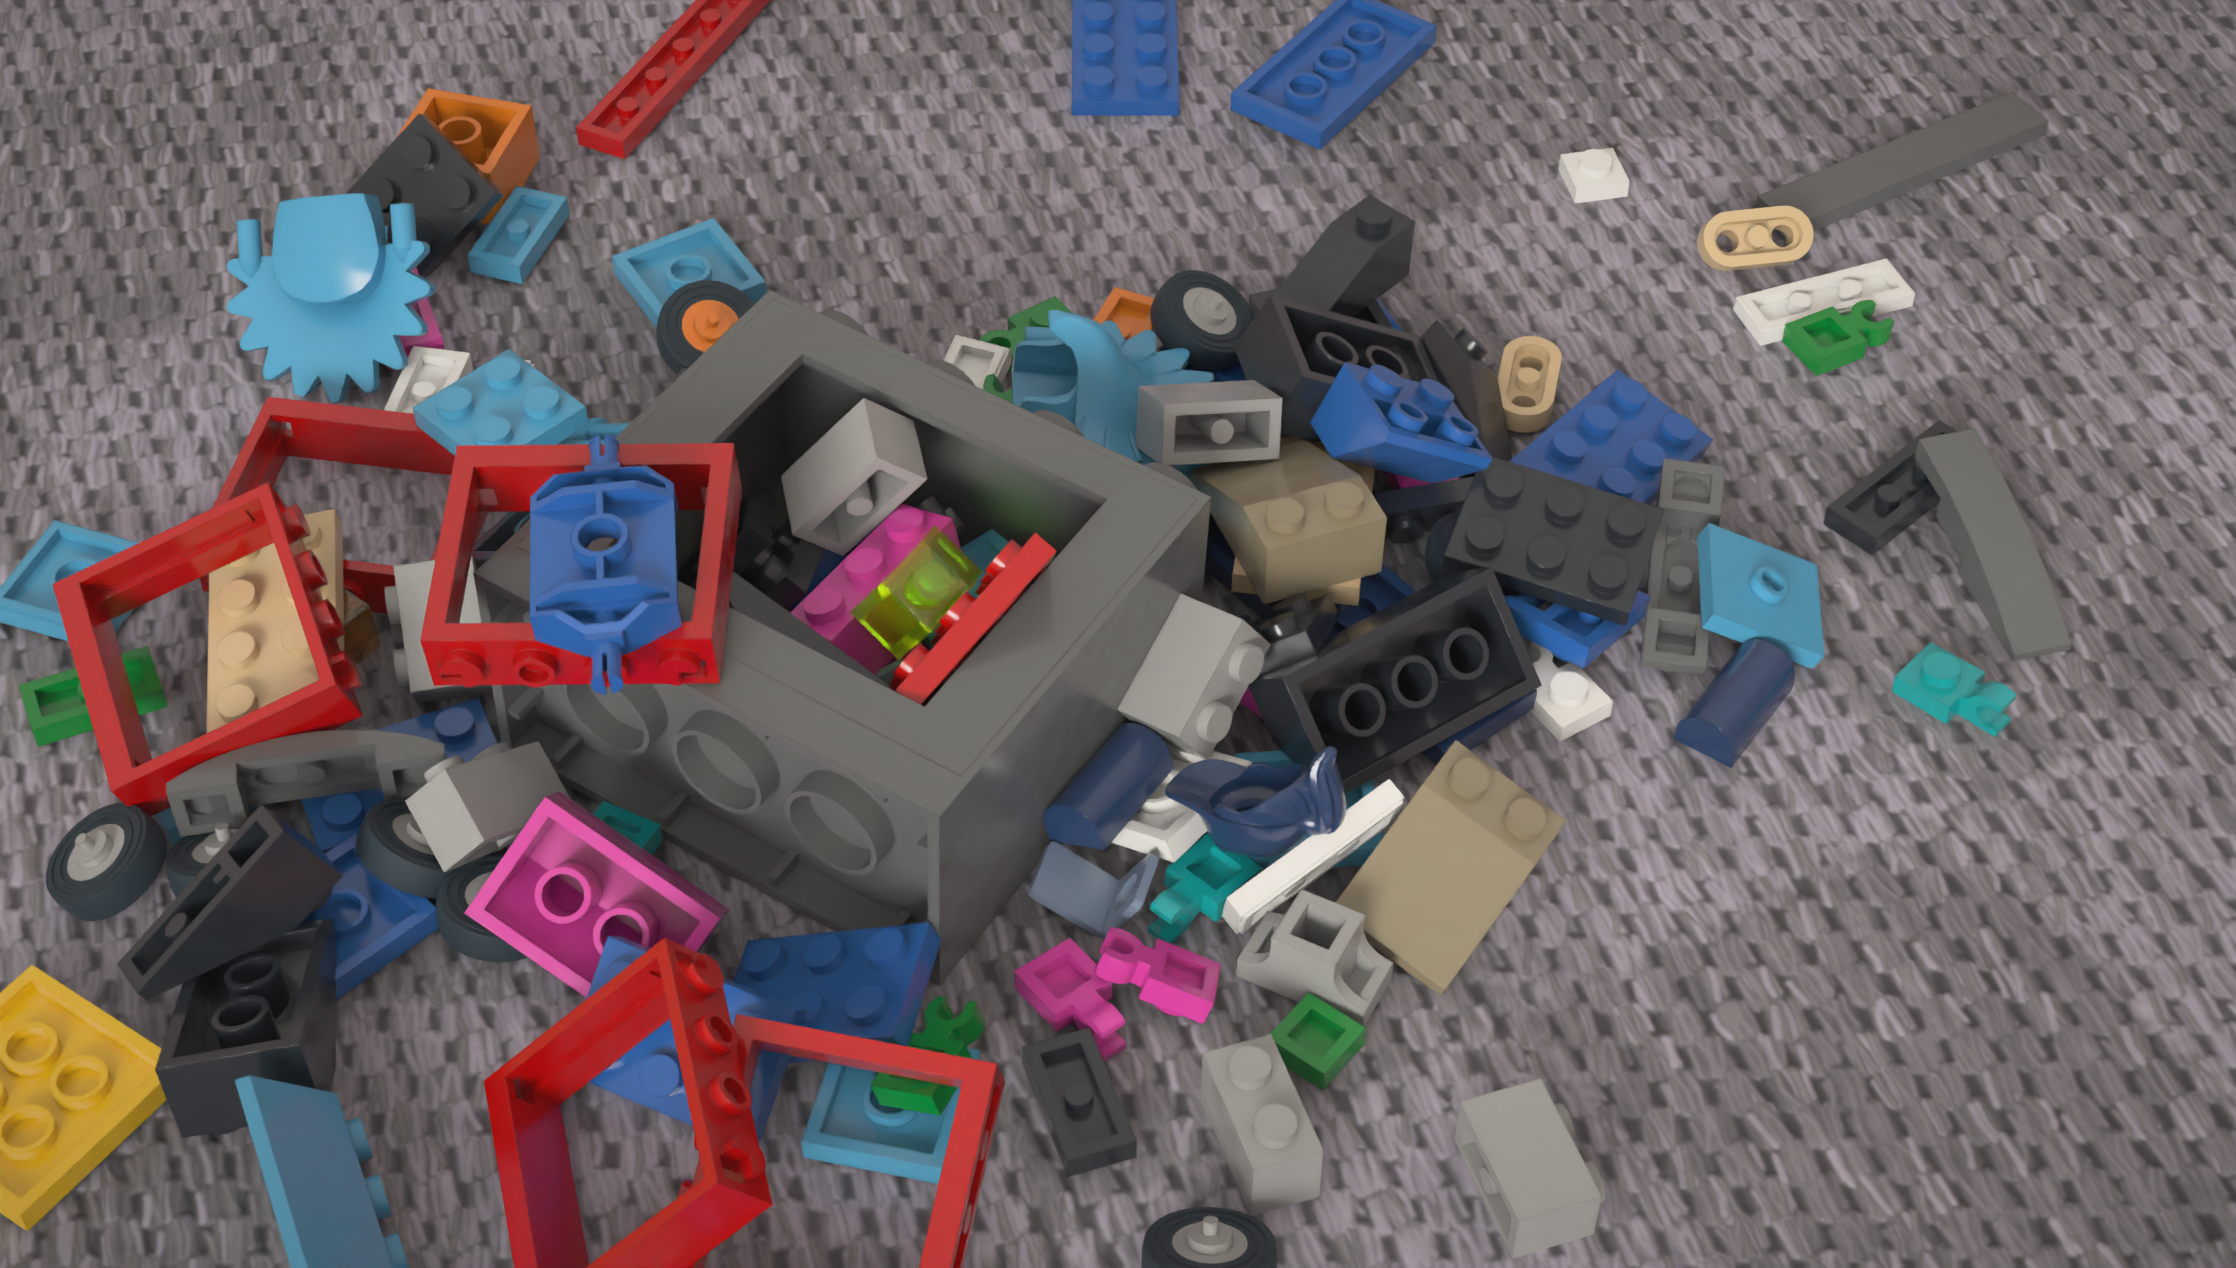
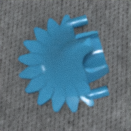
(331, 291)
(1094, 376)

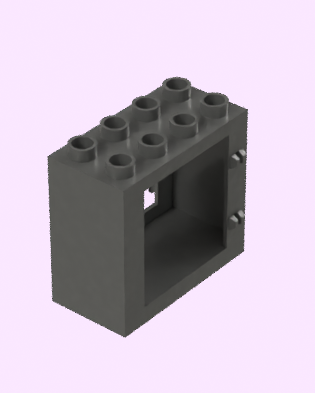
(816, 772)

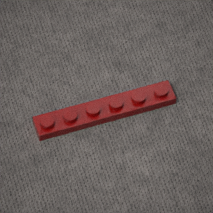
(664, 74)

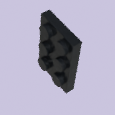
(1555, 539)

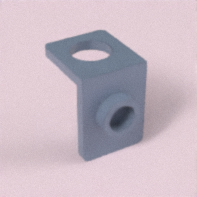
(1088, 893)

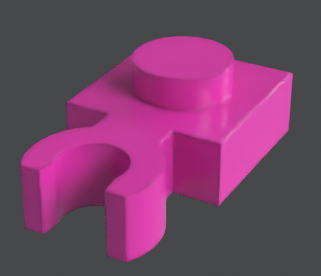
(1168, 975)

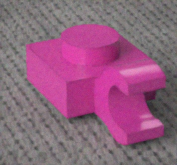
(1067, 990)

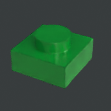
(1317, 1040)

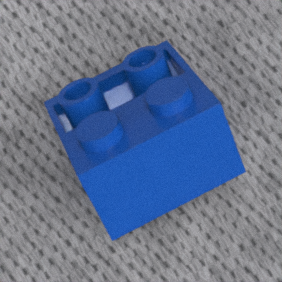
(1398, 426)

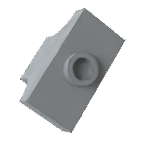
(1317, 951)

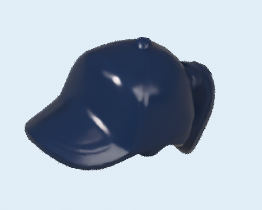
(1260, 806)

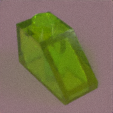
(916, 593)

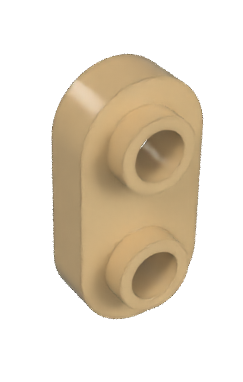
(1752, 238)
(1529, 382)

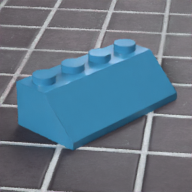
(316, 1179)

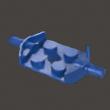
(612, 597)

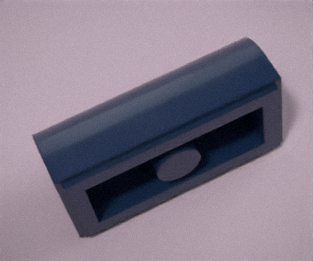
(1738, 702)
(1109, 788)

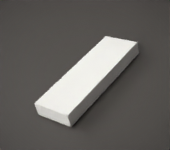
(1770, 309)
(1312, 858)

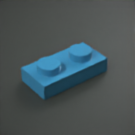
(518, 235)

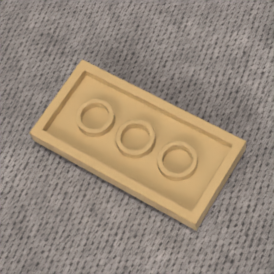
(255, 630)

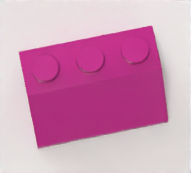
(830, 603)
(576, 884)

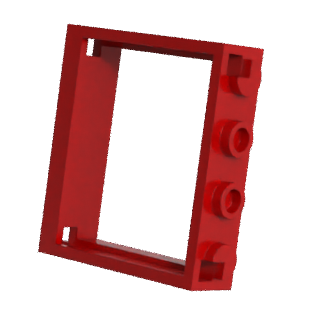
(343, 436)
(162, 565)
(507, 653)
(970, 1132)
(531, 1134)

